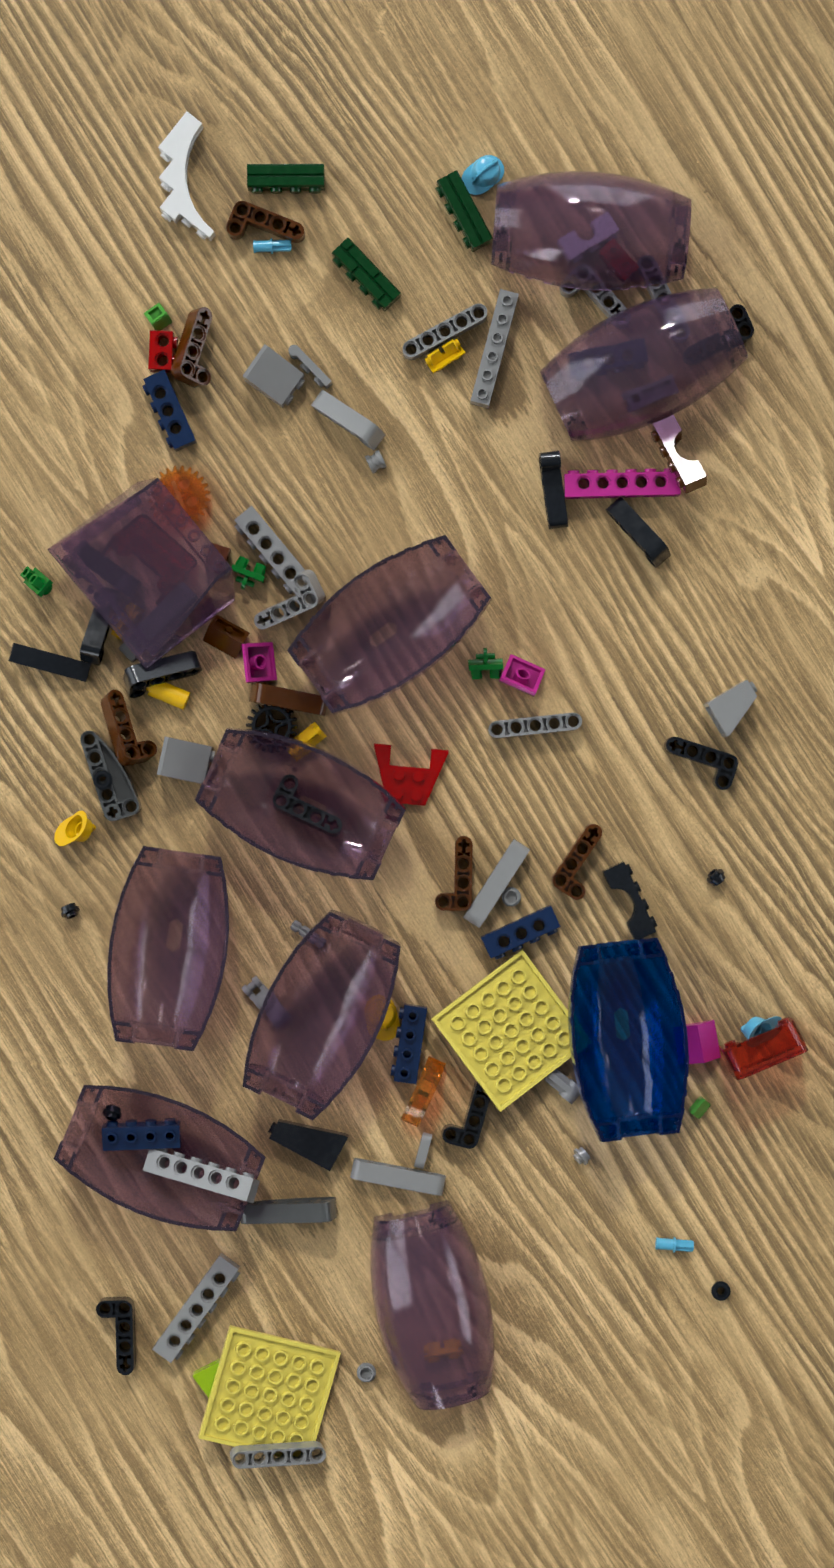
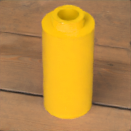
(169, 694)

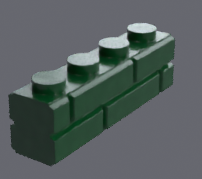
(285, 178)
(464, 210)
(366, 274)

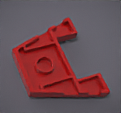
(405, 783)

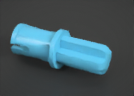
(272, 246)
(674, 1244)

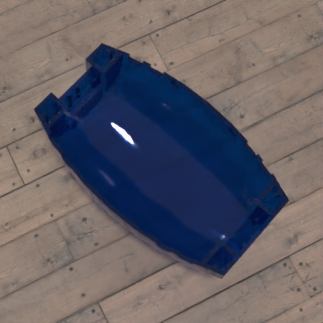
(628, 1039)

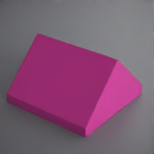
(259, 662)
(522, 675)
(702, 1042)

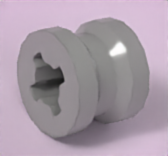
(375, 461)

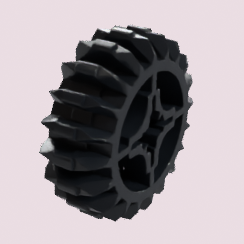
(267, 709)

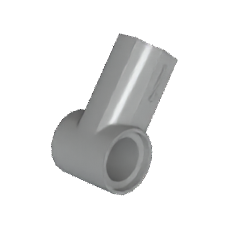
(566, 1087)

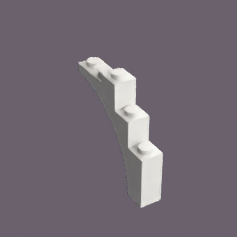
(177, 148)

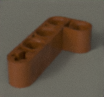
(267, 225)
(199, 322)
(287, 699)
(114, 705)
(579, 858)
(459, 873)

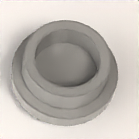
(511, 896)
(581, 1156)
(366, 1372)

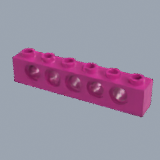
(573, 491)

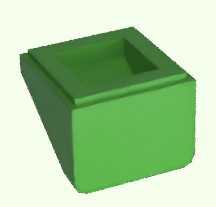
(158, 317)
(699, 1107)

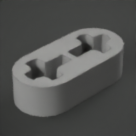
(423, 1150)

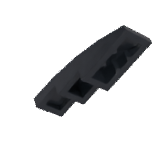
(49, 662)

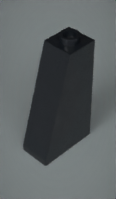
(310, 1142)

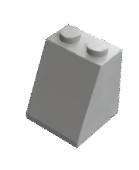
(274, 376)
(730, 706)
(185, 760)

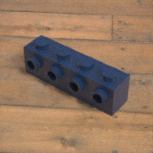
(410, 1043)
(141, 1135)

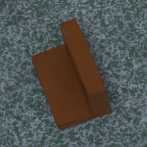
(225, 636)

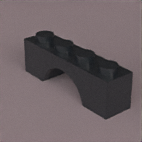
(640, 923)

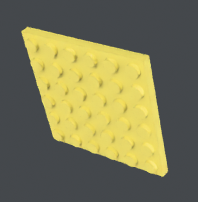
(508, 1030)
(268, 1390)

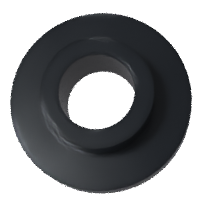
(98, 784)
(716, 877)
(69, 910)
(112, 1112)
(723, 1296)

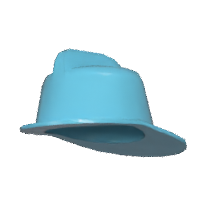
(483, 174)
(758, 1026)

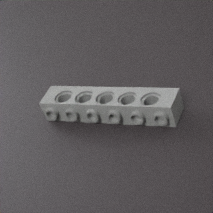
(494, 348)
(251, 517)
(156, 1165)
(164, 1346)

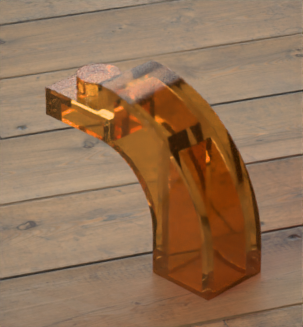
(423, 1091)

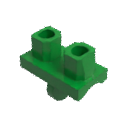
(241, 568)
(37, 581)
(485, 662)

